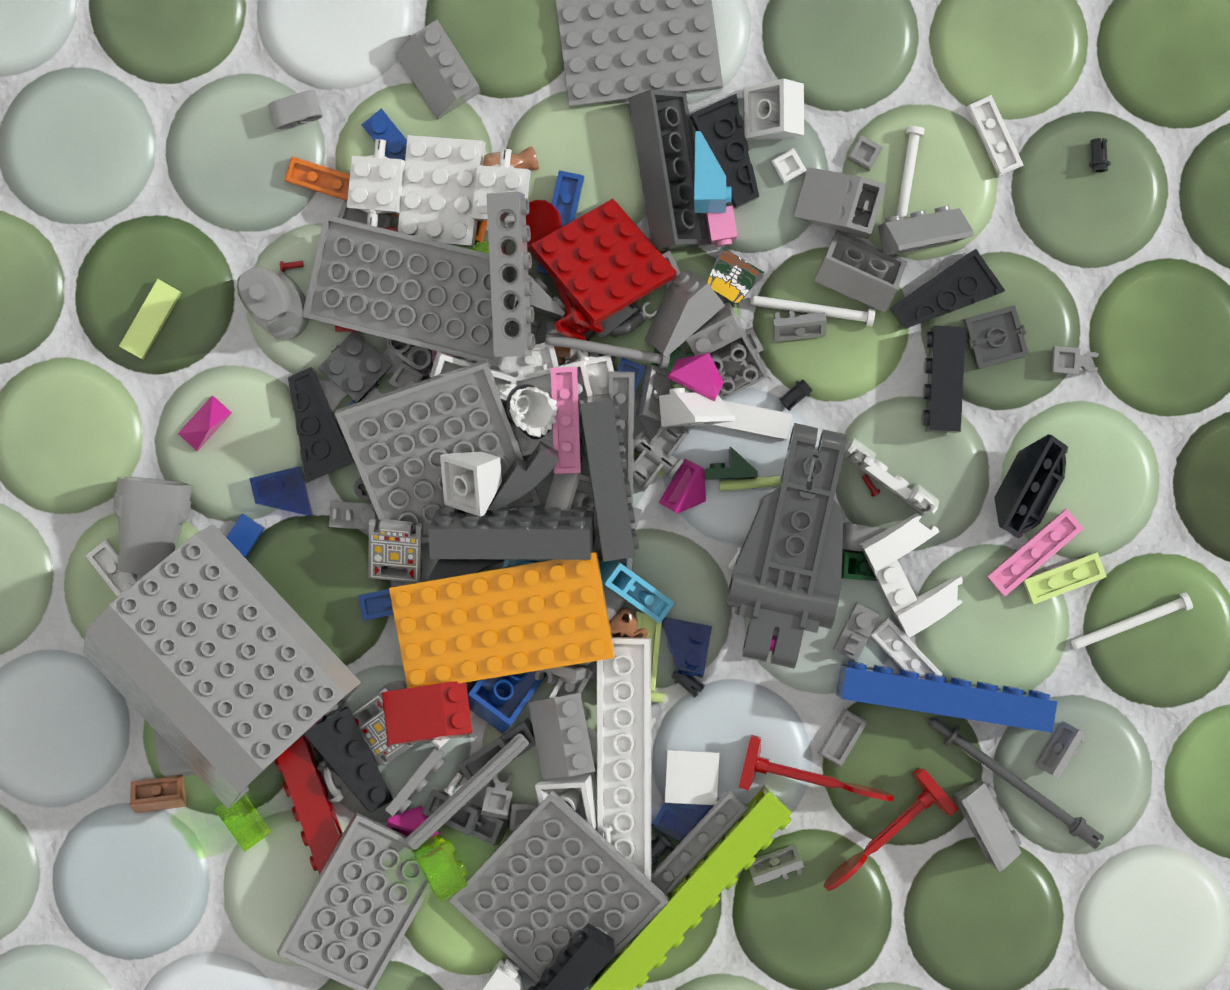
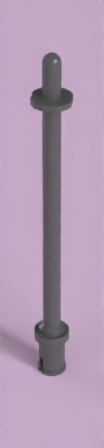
(1076, 825)

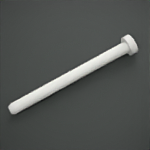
(914, 133)
(801, 307)
(1183, 602)

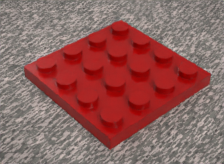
(603, 261)

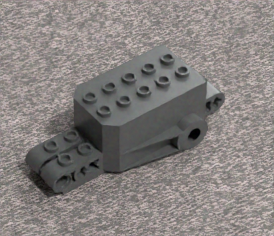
(793, 552)

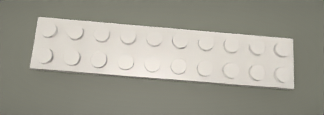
(625, 749)

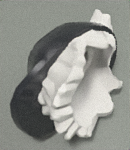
(529, 409)

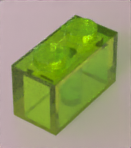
(243, 822)
(440, 867)

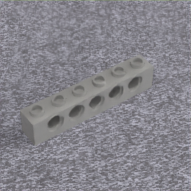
(498, 208)

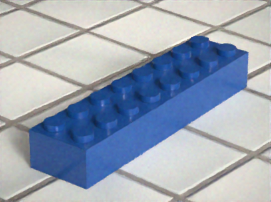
(946, 698)

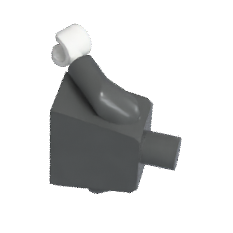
(623, 321)

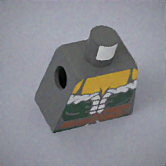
(733, 277)

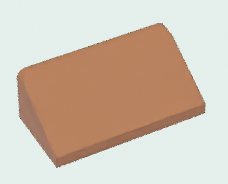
(158, 794)

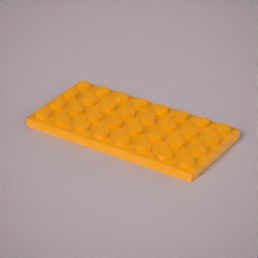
(502, 622)

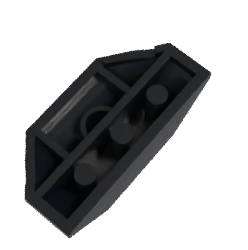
(1030, 485)

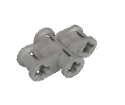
(661, 447)

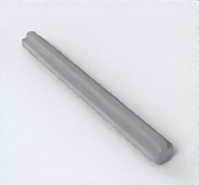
(467, 791)

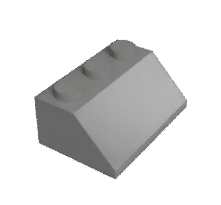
(438, 70)
(923, 230)
(860, 271)
(561, 736)
(988, 824)

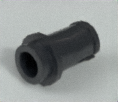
(1099, 155)
(795, 394)
(688, 682)

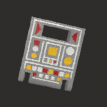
(395, 547)
(375, 731)

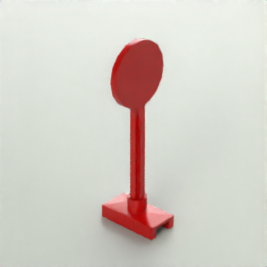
(544, 220)
(755, 763)
(932, 794)

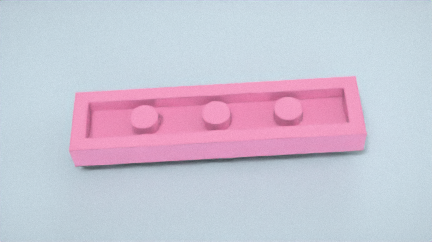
(566, 429)
(1035, 552)

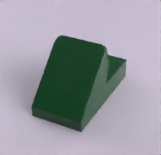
(738, 468)
(856, 567)

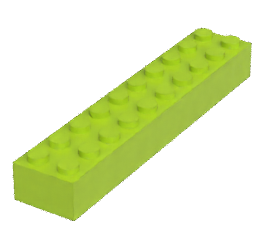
(696, 893)

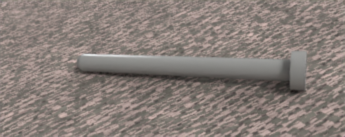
(607, 349)

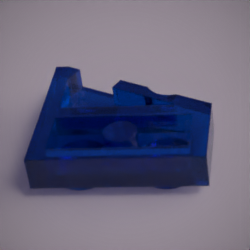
(282, 491)
(688, 645)
(679, 818)

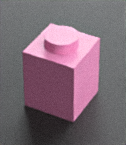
(722, 227)

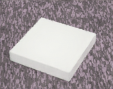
(692, 777)

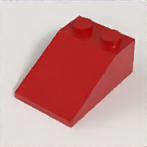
(427, 713)

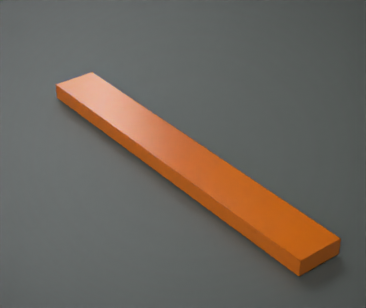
(336, 184)

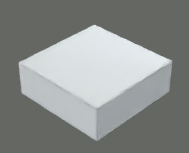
(788, 166)

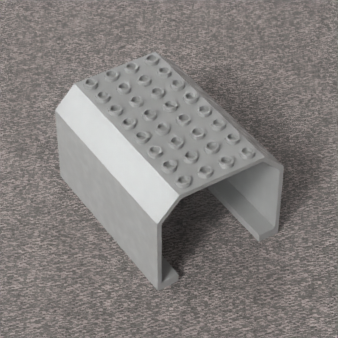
(217, 663)

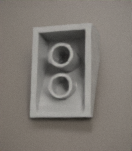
(682, 312)

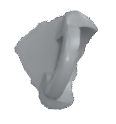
(335, 786)

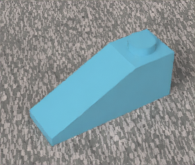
(709, 180)
(635, 590)

